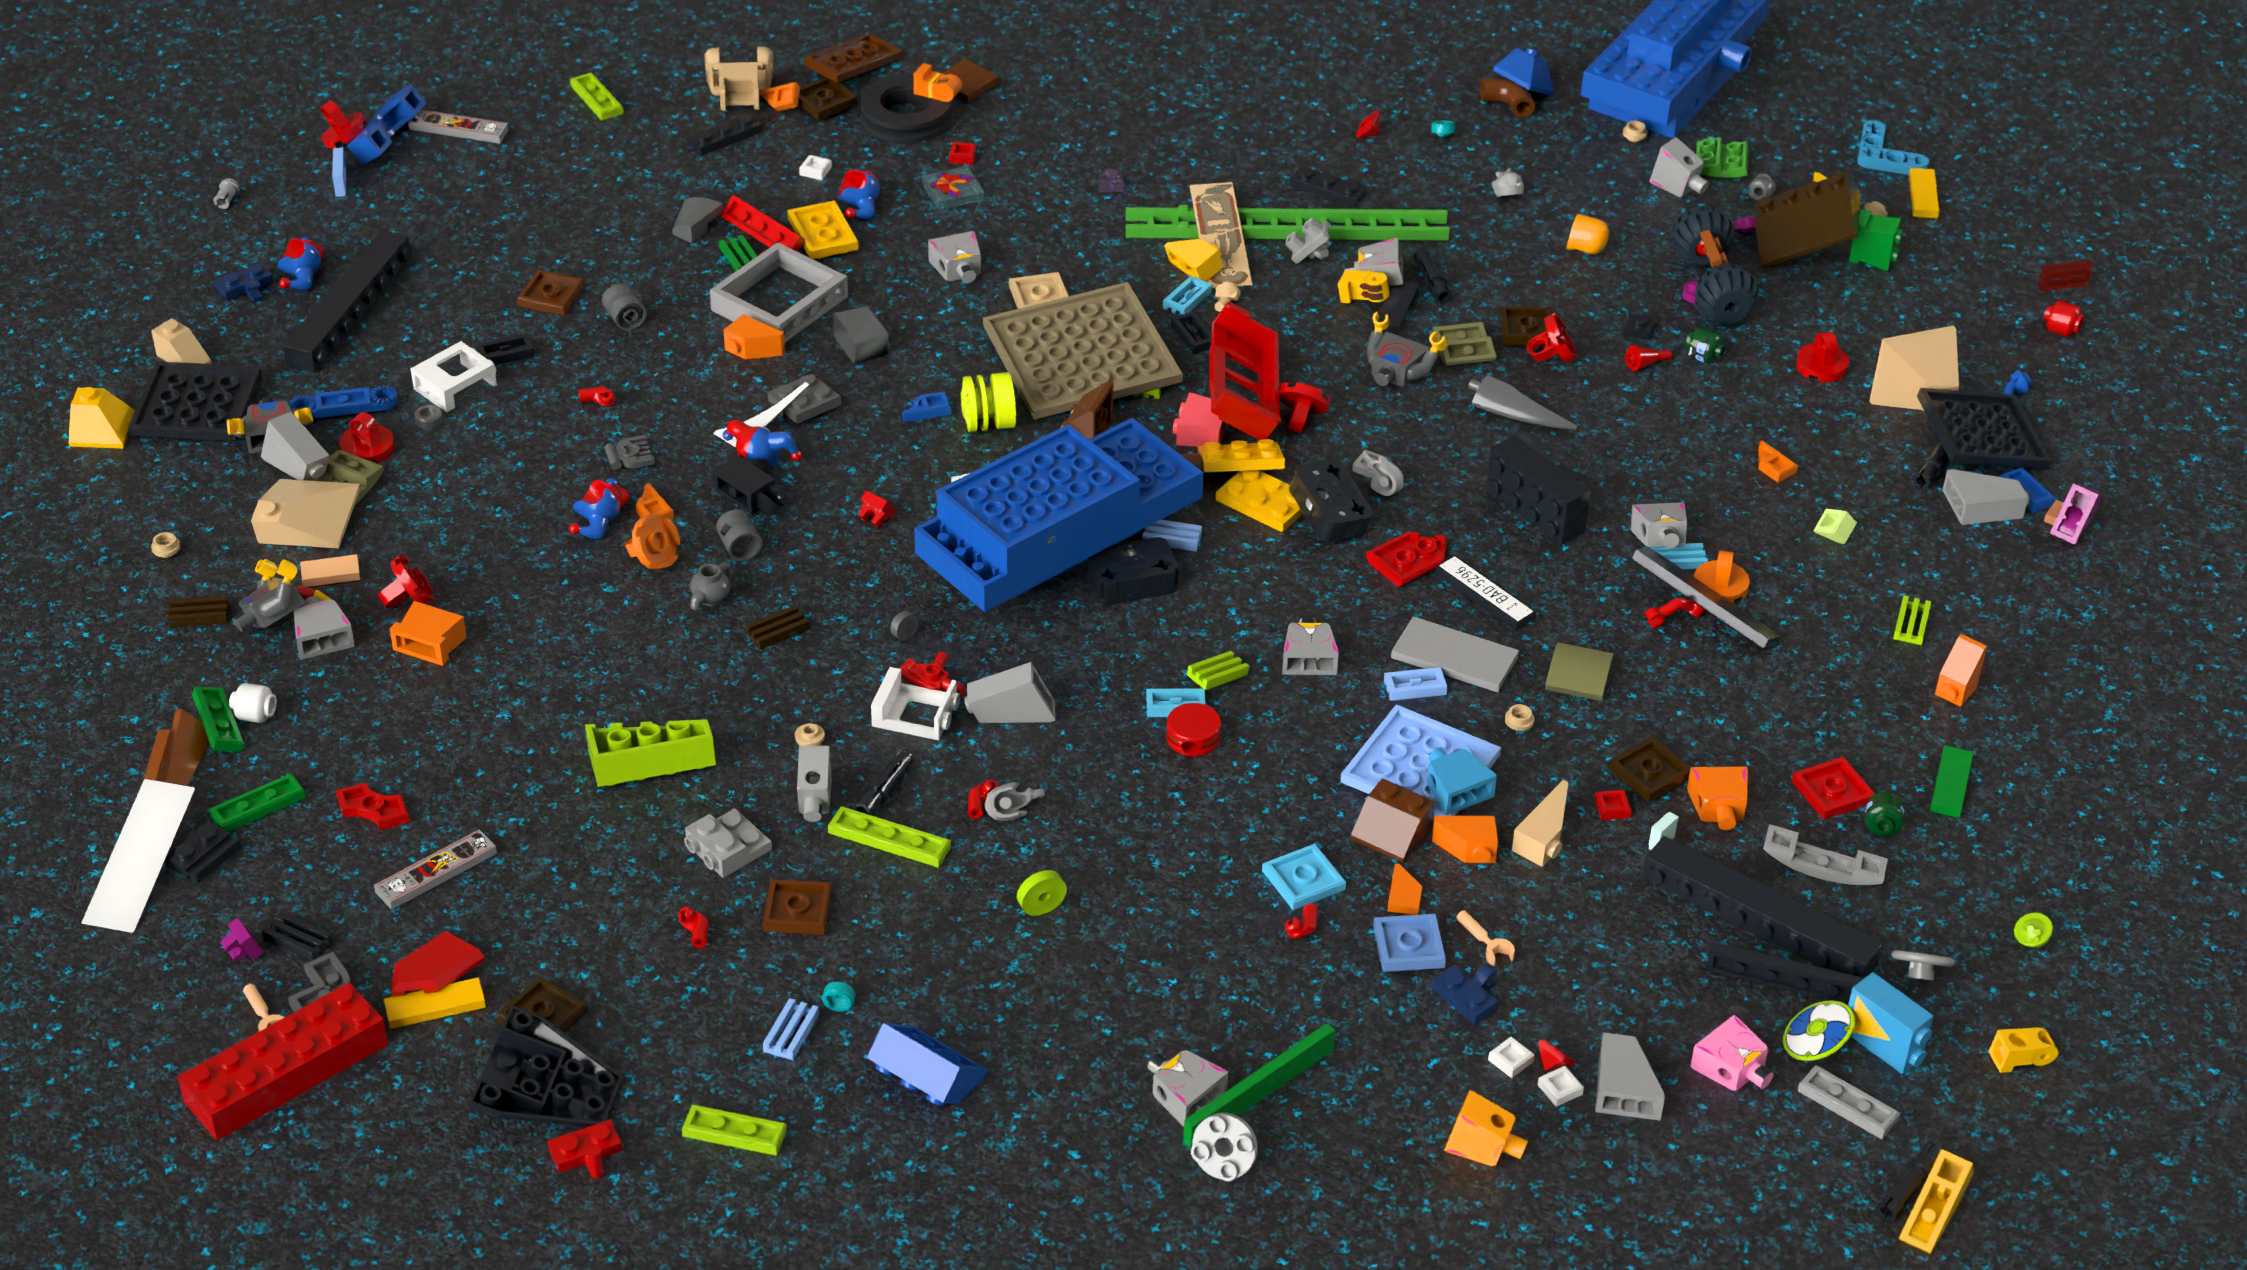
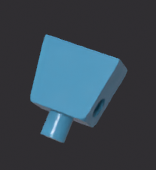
(1459, 780)

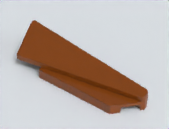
(177, 751)

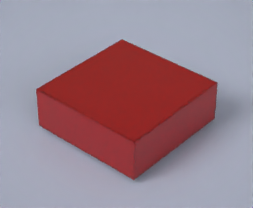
(962, 153)
(1612, 805)

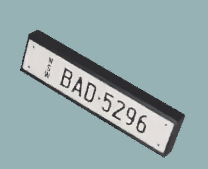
(1485, 592)

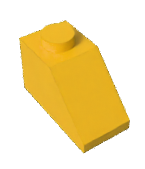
(1195, 257)

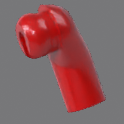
(597, 394)
(978, 797)
(1306, 925)

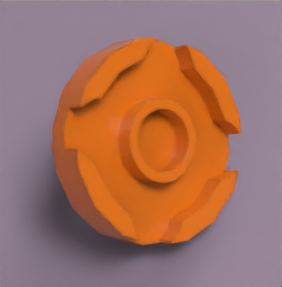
(654, 541)
(1724, 577)

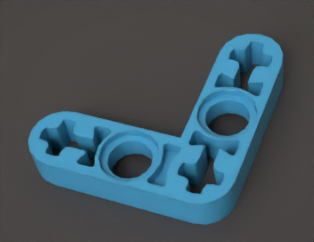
(1873, 156)

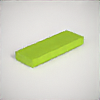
(596, 96)
(734, 1130)

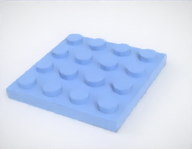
(1402, 749)

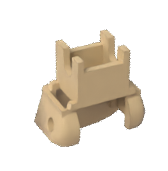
(739, 81)

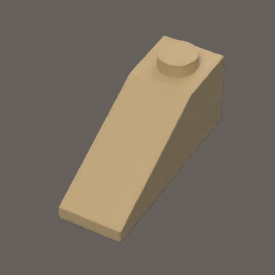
(1540, 832)

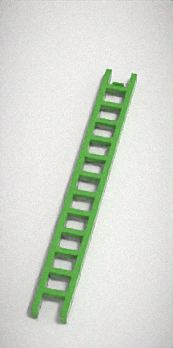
(1183, 215)

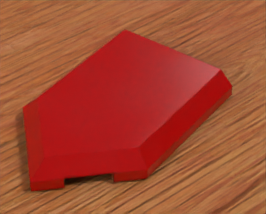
(1408, 556)
(435, 965)

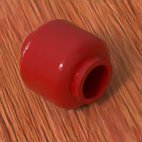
(2064, 318)

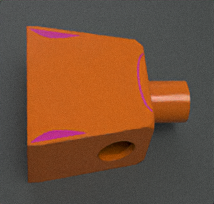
(1719, 794)

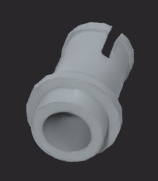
(227, 190)

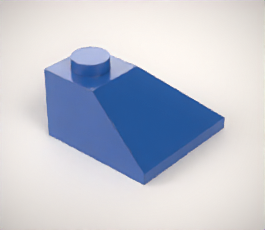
(1526, 70)

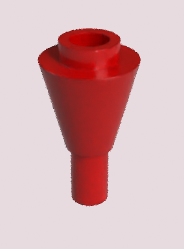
(1640, 357)

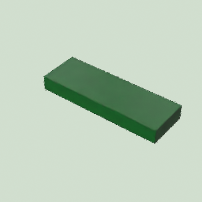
(218, 719)
(1951, 781)
(257, 803)

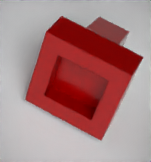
(875, 505)

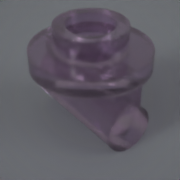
(1111, 181)

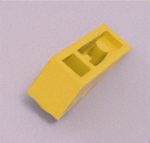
(1937, 1201)

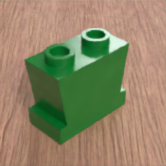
(1876, 240)

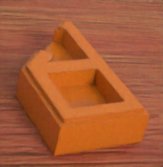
(782, 96)
(1774, 463)
(653, 503)
(1404, 892)

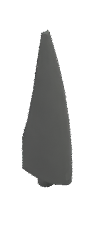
(1507, 401)

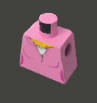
(1732, 1056)

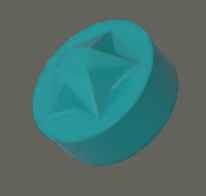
(1443, 127)
(838, 996)

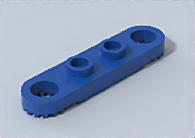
(347, 401)

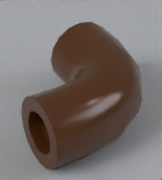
(1508, 92)

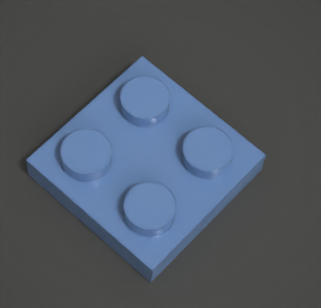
(1409, 942)

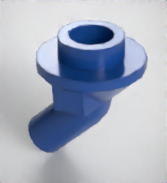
(2019, 383)

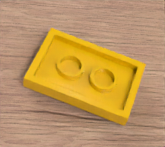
(823, 230)
(1241, 456)
(1260, 498)

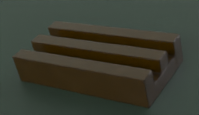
(198, 611)
(779, 625)

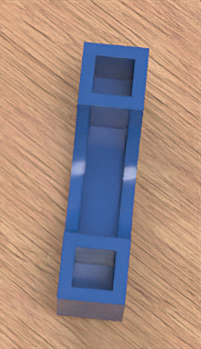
(390, 117)

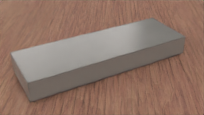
(1849, 1102)

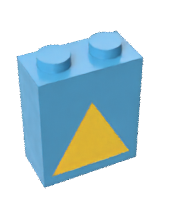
(1889, 1023)

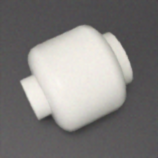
(253, 703)

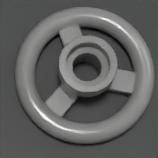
(1922, 964)

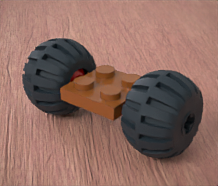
(1728, 290)

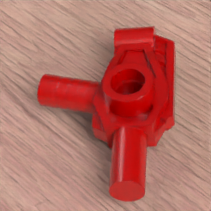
(930, 675)

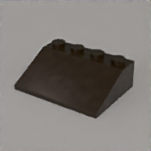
(1807, 219)

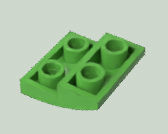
(1723, 160)

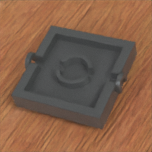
(810, 402)

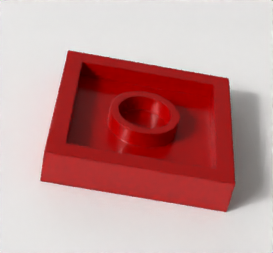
(1832, 787)

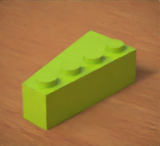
(648, 750)

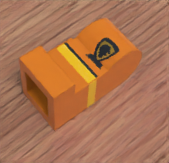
(935, 84)

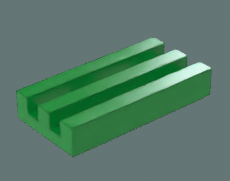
(732, 244)

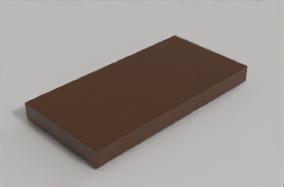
(852, 57)

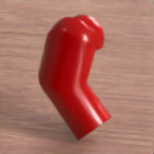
(696, 924)

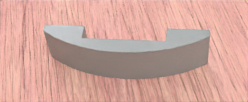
(1822, 863)

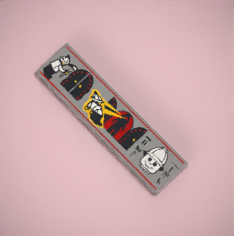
(458, 126)
(435, 869)

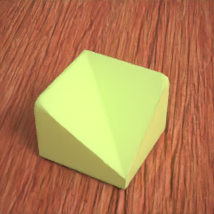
(1835, 525)

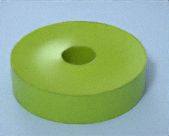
(1041, 892)

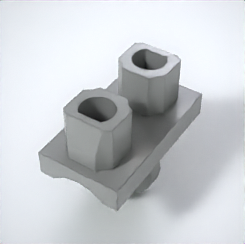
(1311, 245)

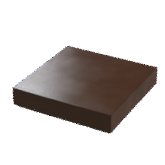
(974, 79)
(551, 292)
(797, 907)

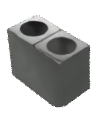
(860, 334)

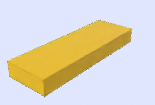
(1923, 193)
(422, 1006)

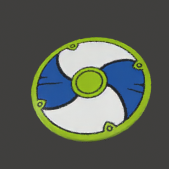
(1818, 1030)

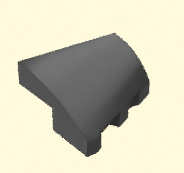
(695, 216)

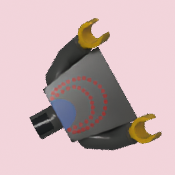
(1398, 358)
(254, 424)
(272, 598)

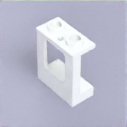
(440, 386)
(894, 697)

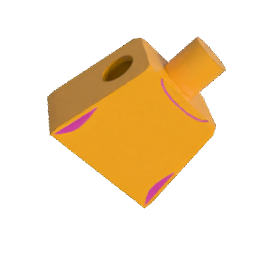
(1484, 1132)

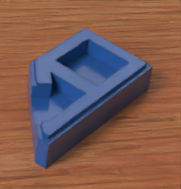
(928, 406)

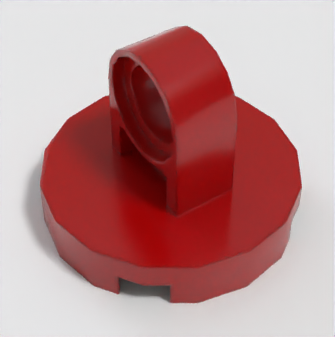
(341, 127)
(1555, 340)
(1823, 359)
(1303, 400)
(367, 439)
(408, 583)

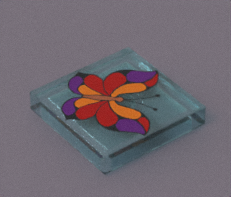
(953, 187)

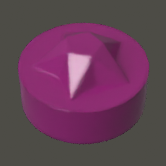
(1745, 224)
(1689, 291)

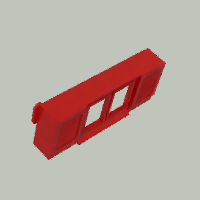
(1257, 349)

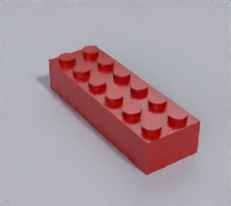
(282, 1061)

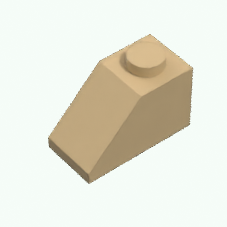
(178, 344)

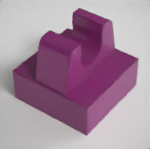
(241, 942)

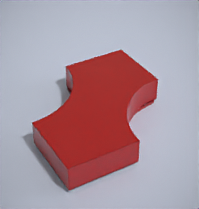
(365, 803)

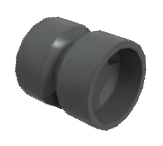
(624, 306)
(739, 535)

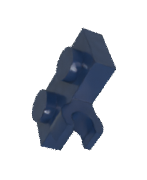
(244, 282)
(1468, 994)

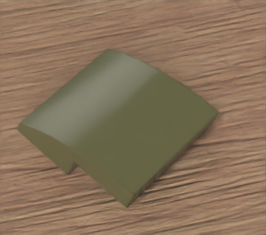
(1465, 344)
(348, 468)
(1579, 671)

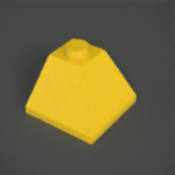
(98, 419)

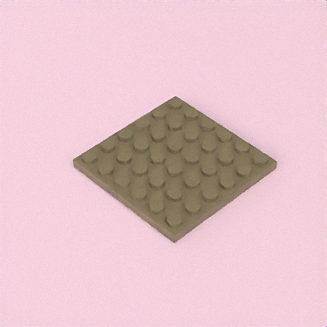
(1079, 343)

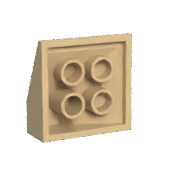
(1914, 363)
(304, 513)

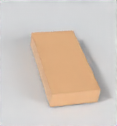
(330, 570)

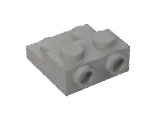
(726, 842)

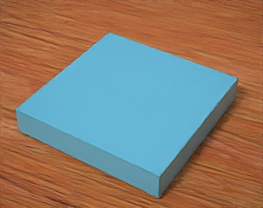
(1304, 876)

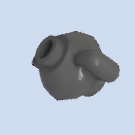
(710, 584)

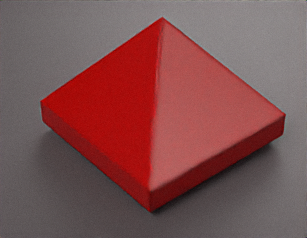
(1369, 125)
(1553, 1057)

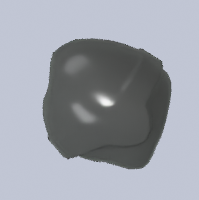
(1762, 187)

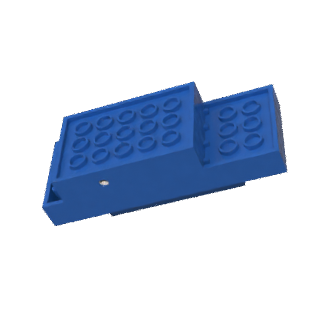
(1672, 61)
(1052, 508)

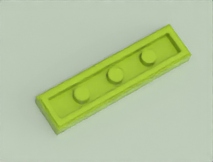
(889, 836)

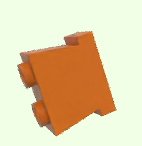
(428, 633)

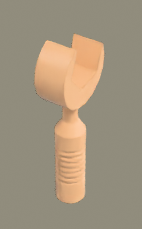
(1493, 946)
(260, 1007)

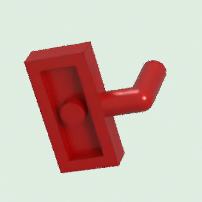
(585, 1147)

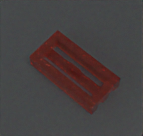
(2066, 272)

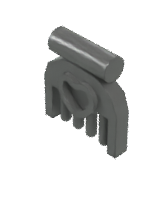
(630, 453)

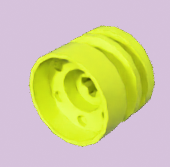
(988, 402)

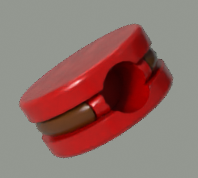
(1193, 729)

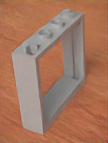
(831, 290)

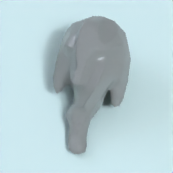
(1507, 183)
(1389, 477)
(1004, 801)

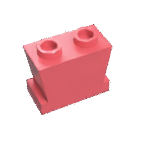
(1197, 423)

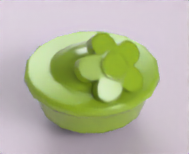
(2033, 930)

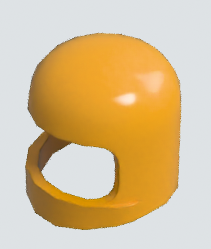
(1588, 235)

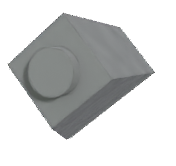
(293, 448)
(1984, 497)
(1011, 697)
(1626, 1080)

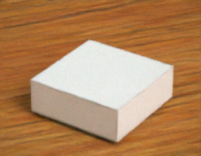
(815, 167)
(1511, 1057)
(1560, 1086)

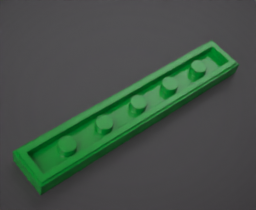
(1266, 1079)

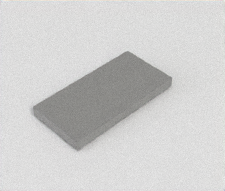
(1456, 653)

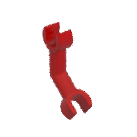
(1657, 615)

